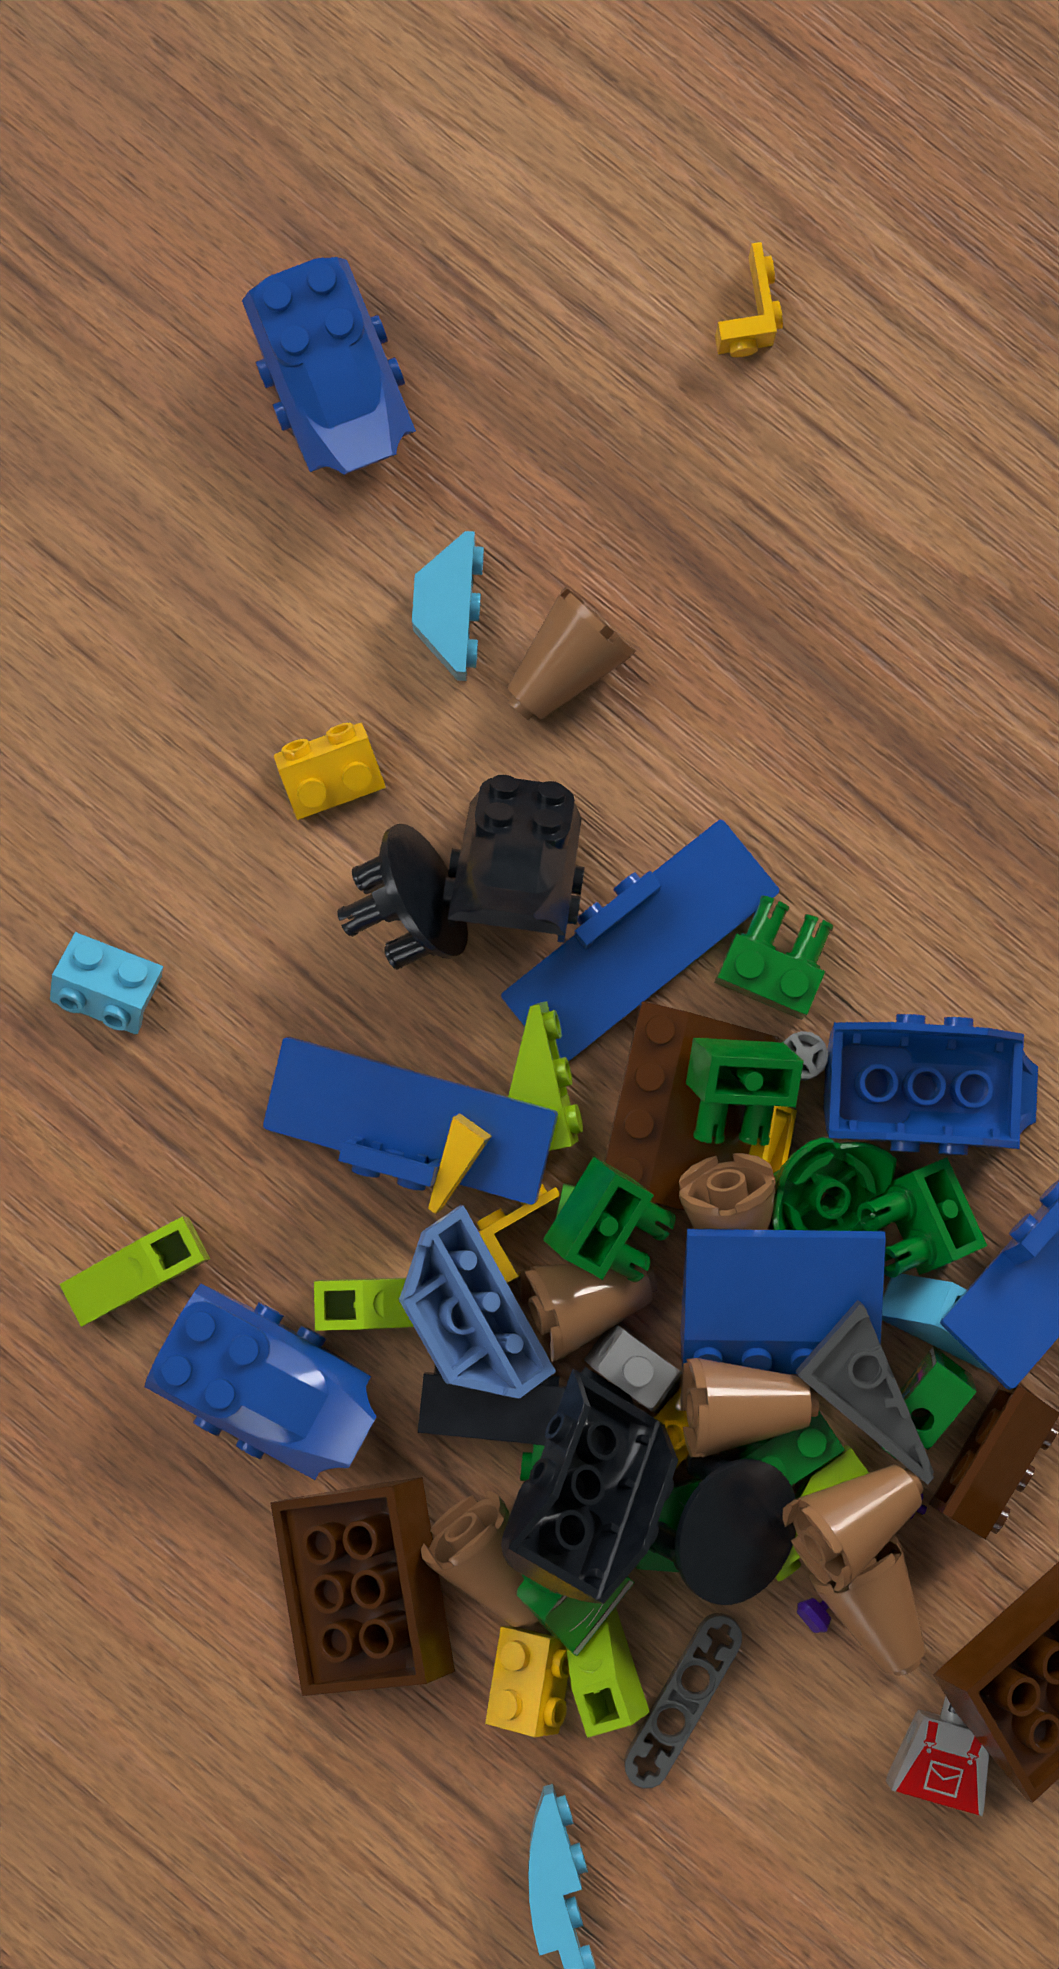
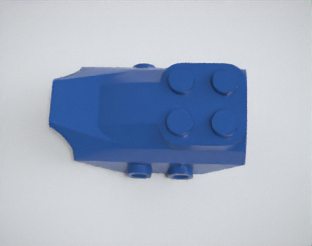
(328, 366)
(928, 1084)
(263, 1383)

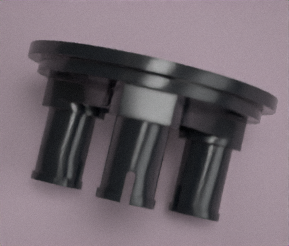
(406, 887)
(730, 1529)

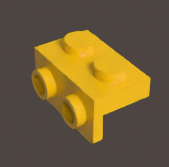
(328, 769)
(528, 1683)

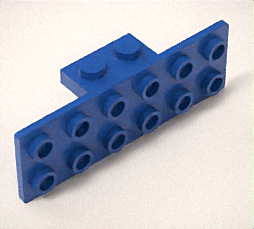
(643, 937)
(401, 1119)
(1014, 1304)

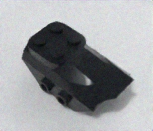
(517, 858)
(592, 1493)

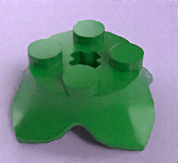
(843, 1171)

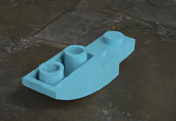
(553, 1873)

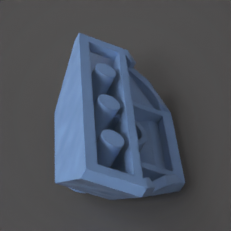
(470, 1312)

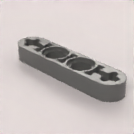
(689, 1703)

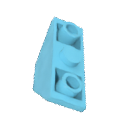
(446, 604)
(917, 1308)

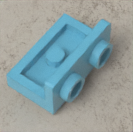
(104, 983)

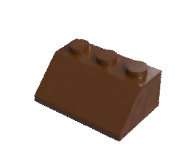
(996, 1460)

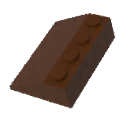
(660, 1111)
(358, 1588)
(1009, 1687)

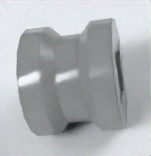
(811, 1051)

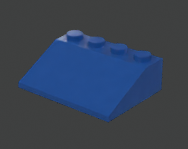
(775, 1292)

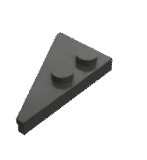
(857, 1380)

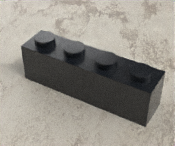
(485, 1415)

